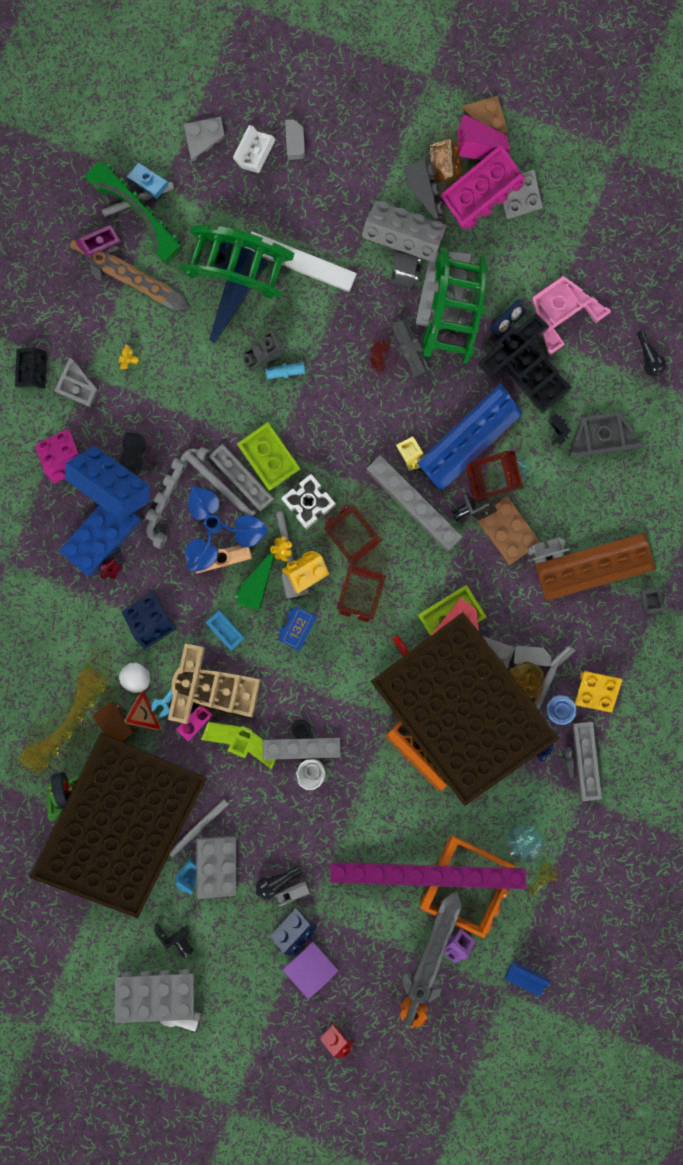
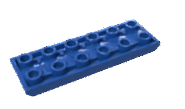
(470, 437)

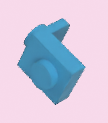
(187, 877)

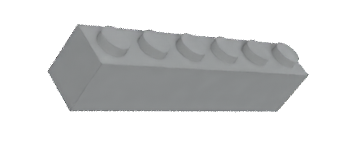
(413, 503)

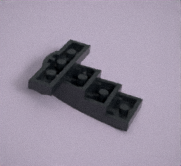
(527, 364)

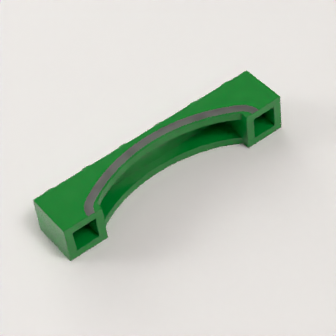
(105, 181)

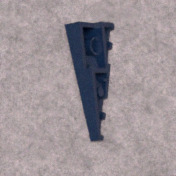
(234, 293)

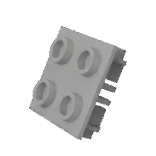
(525, 199)

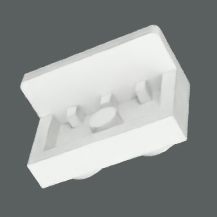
(253, 149)

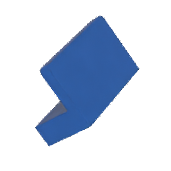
(527, 978)

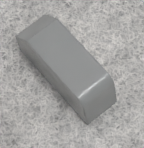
(294, 140)
(536, 655)

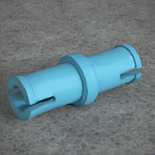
(285, 370)

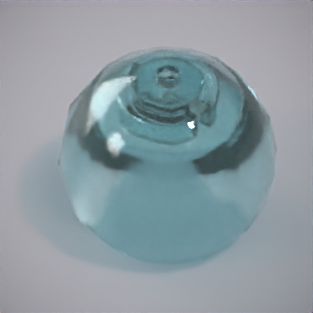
(524, 843)

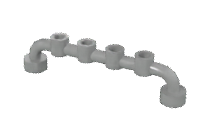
(163, 498)

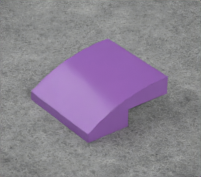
(310, 970)

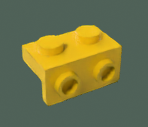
(306, 571)

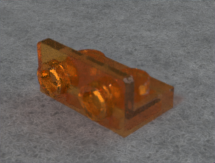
(445, 159)

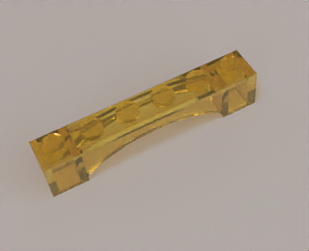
(88, 685)

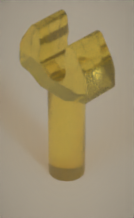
(543, 879)

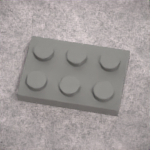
(215, 867)

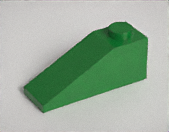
(254, 588)

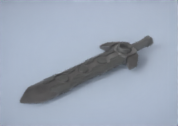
(430, 961)

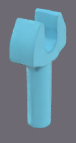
(164, 702)

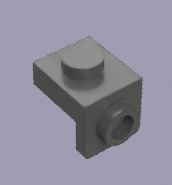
(652, 602)

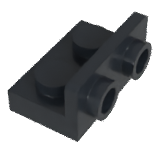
(30, 368)

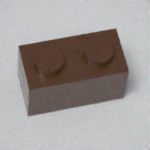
(112, 723)

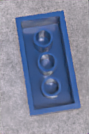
(107, 482)
(98, 539)

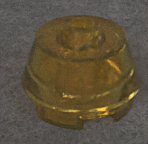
(529, 678)

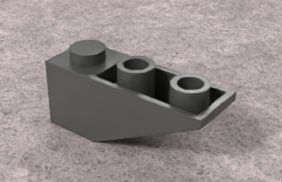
(422, 183)

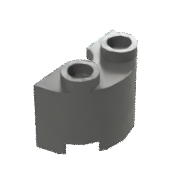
(404, 269)

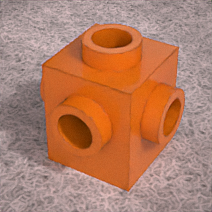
(421, 1013)

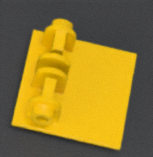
(598, 691)

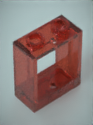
(510, 469)
(345, 512)
(368, 575)

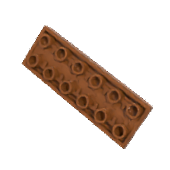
(595, 566)

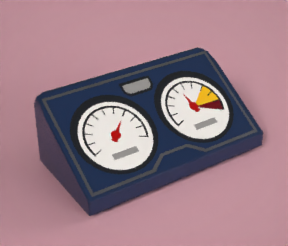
(508, 319)

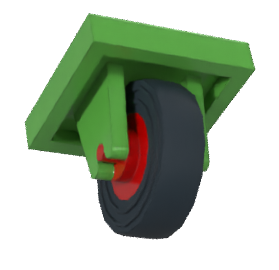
(58, 793)

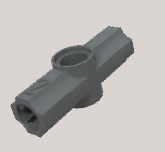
(411, 348)

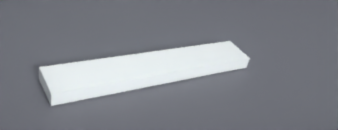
(314, 267)

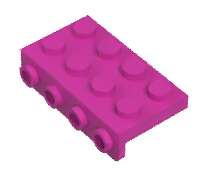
(483, 188)

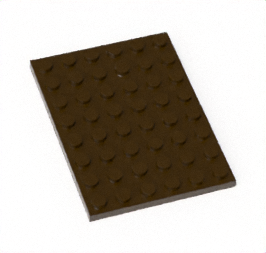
(464, 709)
(118, 826)

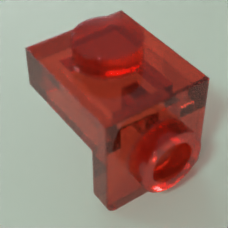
(376, 359)

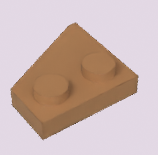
(487, 112)

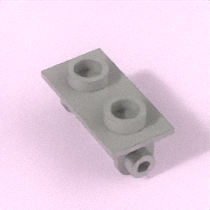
(539, 553)

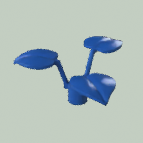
(202, 555)

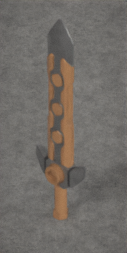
(130, 275)

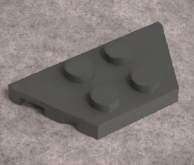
(603, 435)

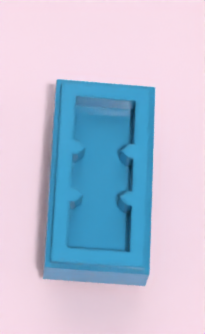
(147, 180)
(225, 630)

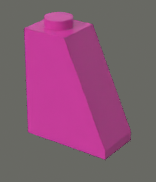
(478, 139)

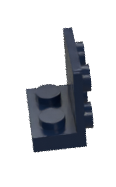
(148, 620)

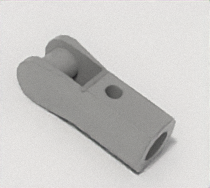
(295, 892)

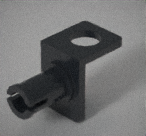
(470, 508)
(176, 939)

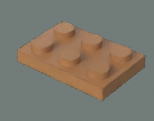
(508, 531)

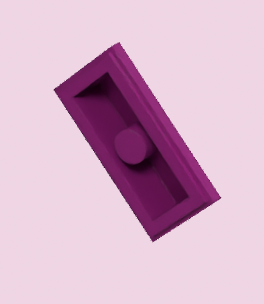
(98, 241)

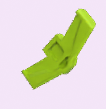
(240, 739)

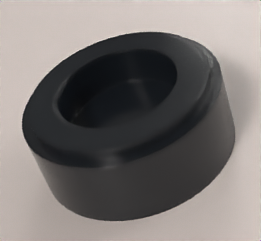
(301, 729)

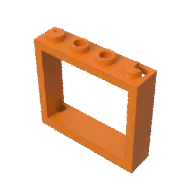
(494, 906)

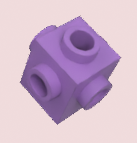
(459, 946)

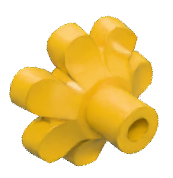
(127, 357)
(281, 548)

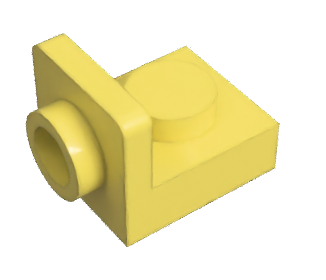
(410, 453)

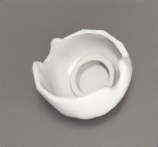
(134, 677)
(316, 772)

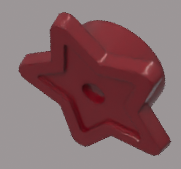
(106, 565)

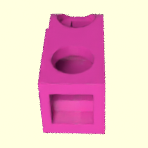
(196, 722)

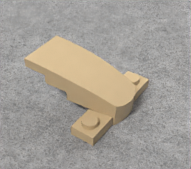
(209, 688)

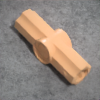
(234, 555)

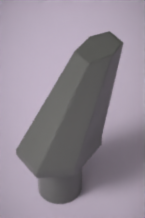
(568, 759)

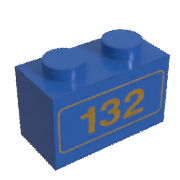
(297, 628)

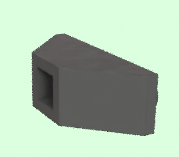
(264, 350)

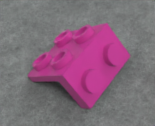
(55, 453)

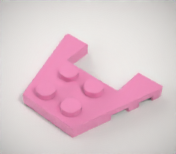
(561, 302)

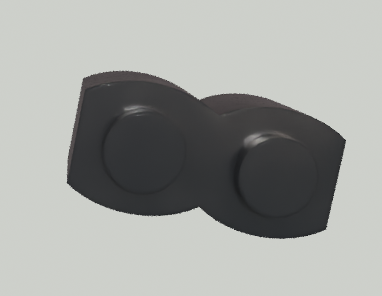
(133, 447)

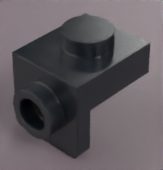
(560, 426)

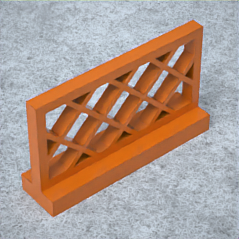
(415, 757)

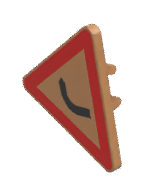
(142, 714)

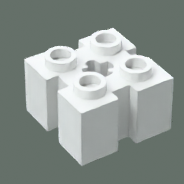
(309, 490)

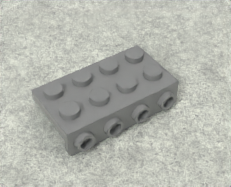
(403, 230)
(450, 314)
(154, 996)

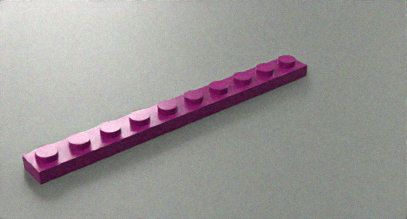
(428, 875)

